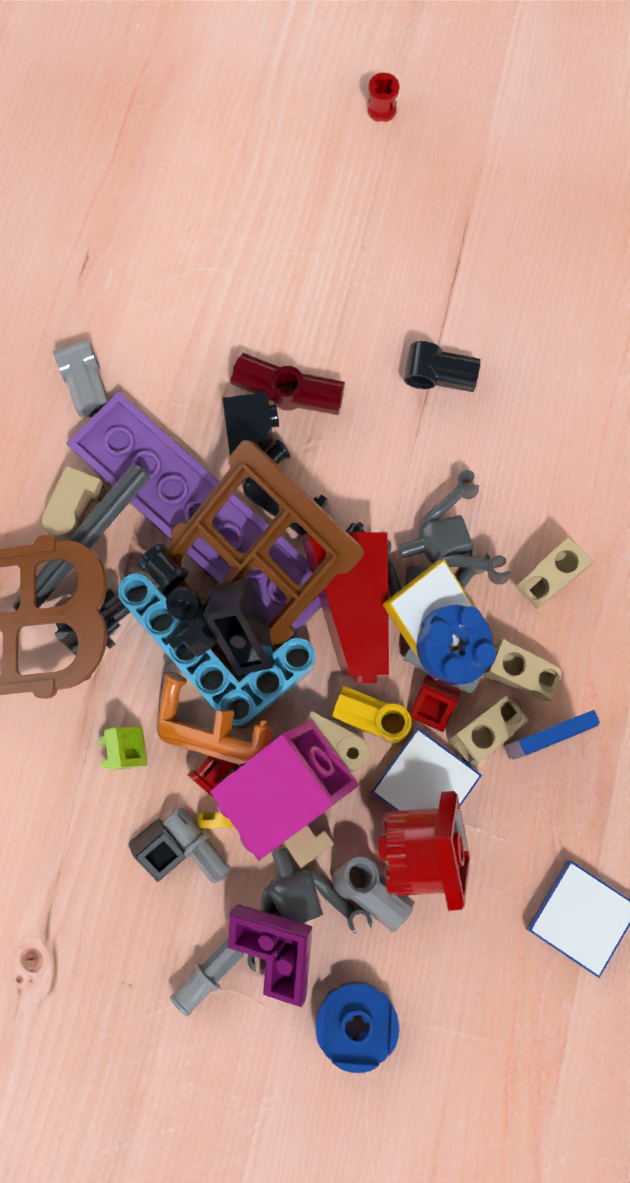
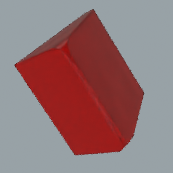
(435, 703)

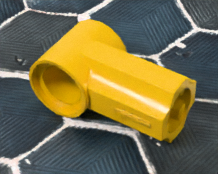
(367, 714)

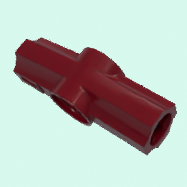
(310, 393)

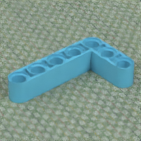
(197, 668)

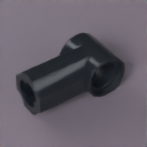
(432, 367)

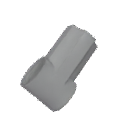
(80, 371)
(373, 894)

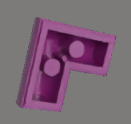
(281, 943)

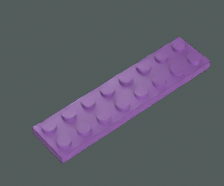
(175, 491)

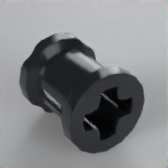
(162, 568)

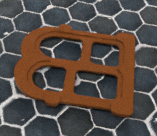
(294, 507)
(80, 613)

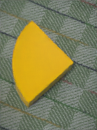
(213, 820)

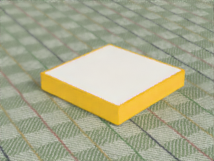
(424, 594)

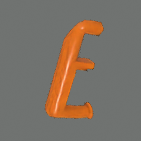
(204, 740)

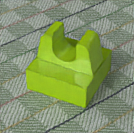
(124, 748)

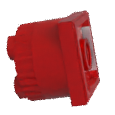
(427, 851)

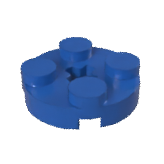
(475, 639)
(374, 1044)

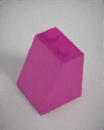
(283, 788)

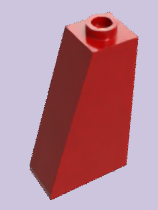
(355, 607)

